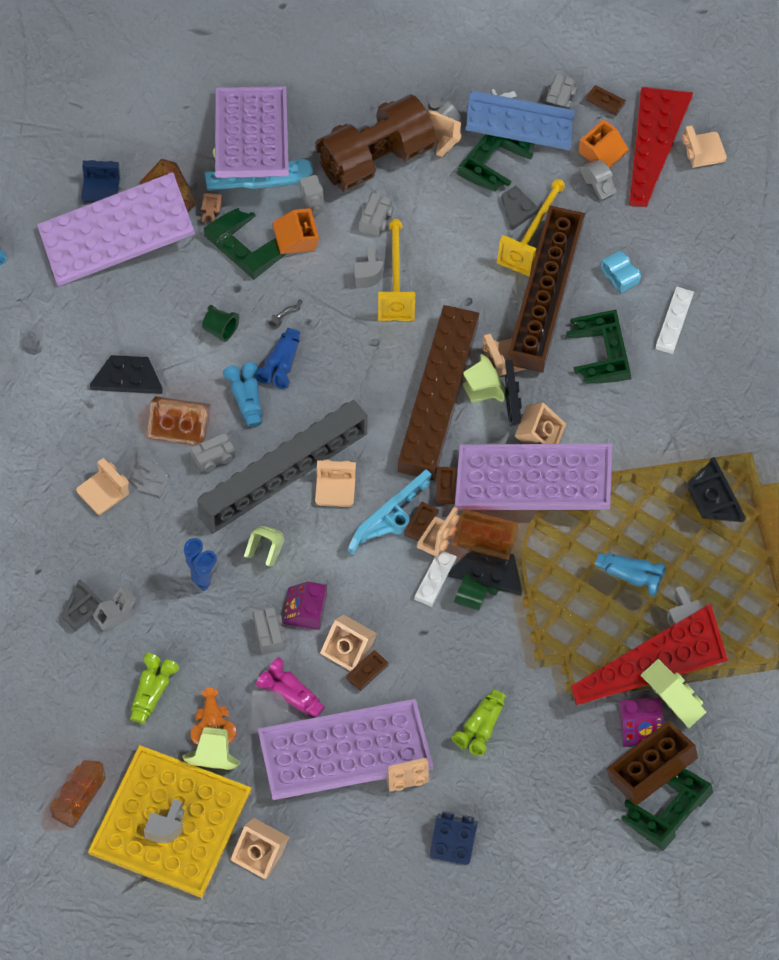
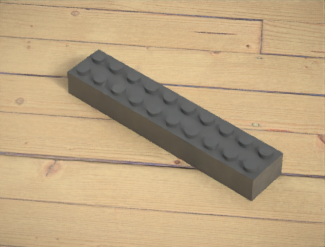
(282, 466)

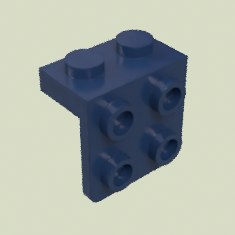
(99, 180)
(453, 838)

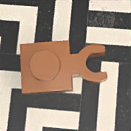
(210, 206)

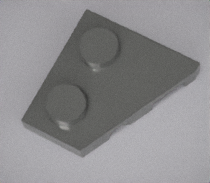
(518, 207)
(81, 606)

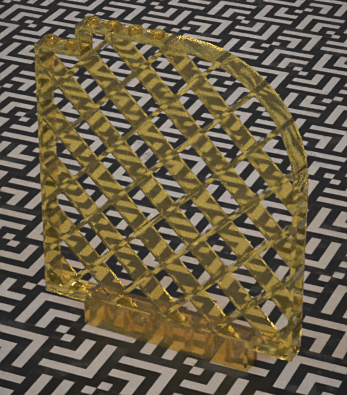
(765, 513)

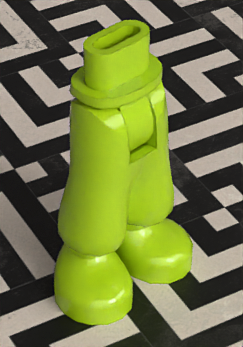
(151, 686)
(480, 724)

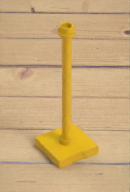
(517, 254)
(396, 304)

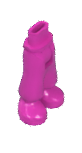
(291, 688)

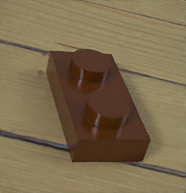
(605, 100)
(446, 485)
(420, 521)
(367, 670)

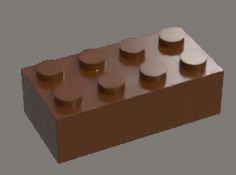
(652, 763)

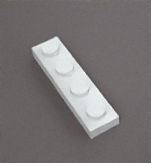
(674, 320)

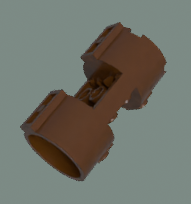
(400, 129)

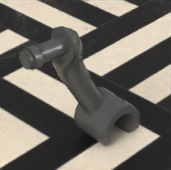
(276, 322)

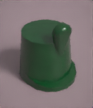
(220, 323)
(473, 593)

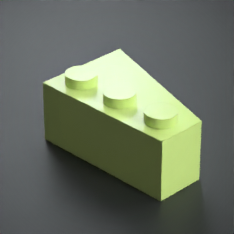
(674, 693)

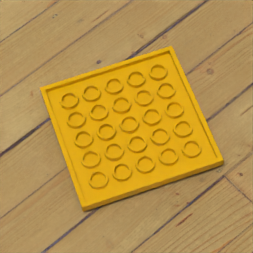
(209, 819)

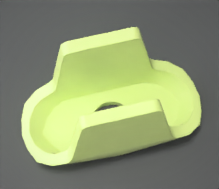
(483, 382)
(272, 534)
(212, 750)

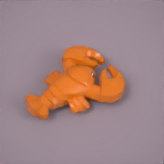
(212, 717)

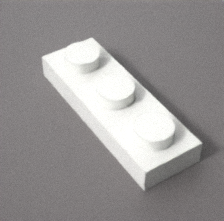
(435, 578)

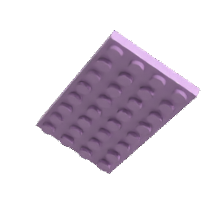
(251, 132)
(115, 229)
(534, 477)
(341, 748)

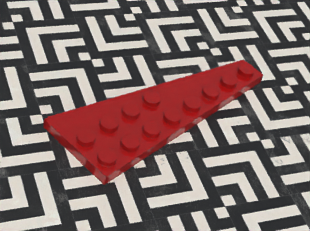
(657, 127)
(681, 648)

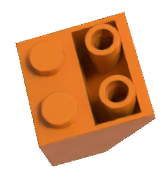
(603, 144)
(296, 232)

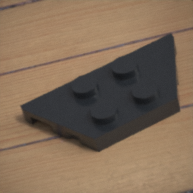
(127, 375)
(513, 403)
(713, 494)
(489, 571)

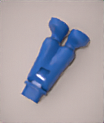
(280, 359)
(199, 564)

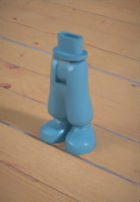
(245, 392)
(633, 570)

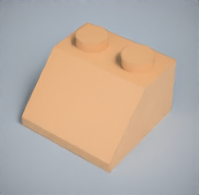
(540, 425)
(348, 642)
(259, 848)

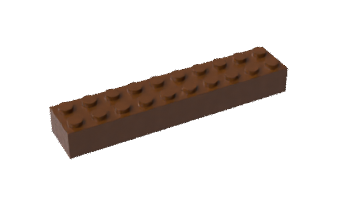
(546, 289)
(438, 392)

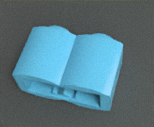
(620, 271)

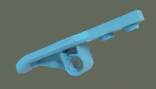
(297, 170)
(384, 519)

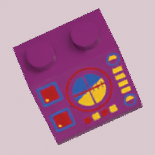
(305, 605)
(639, 719)

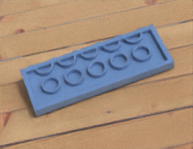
(519, 120)

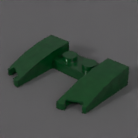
(474, 167)
(221, 233)
(608, 325)
(661, 830)

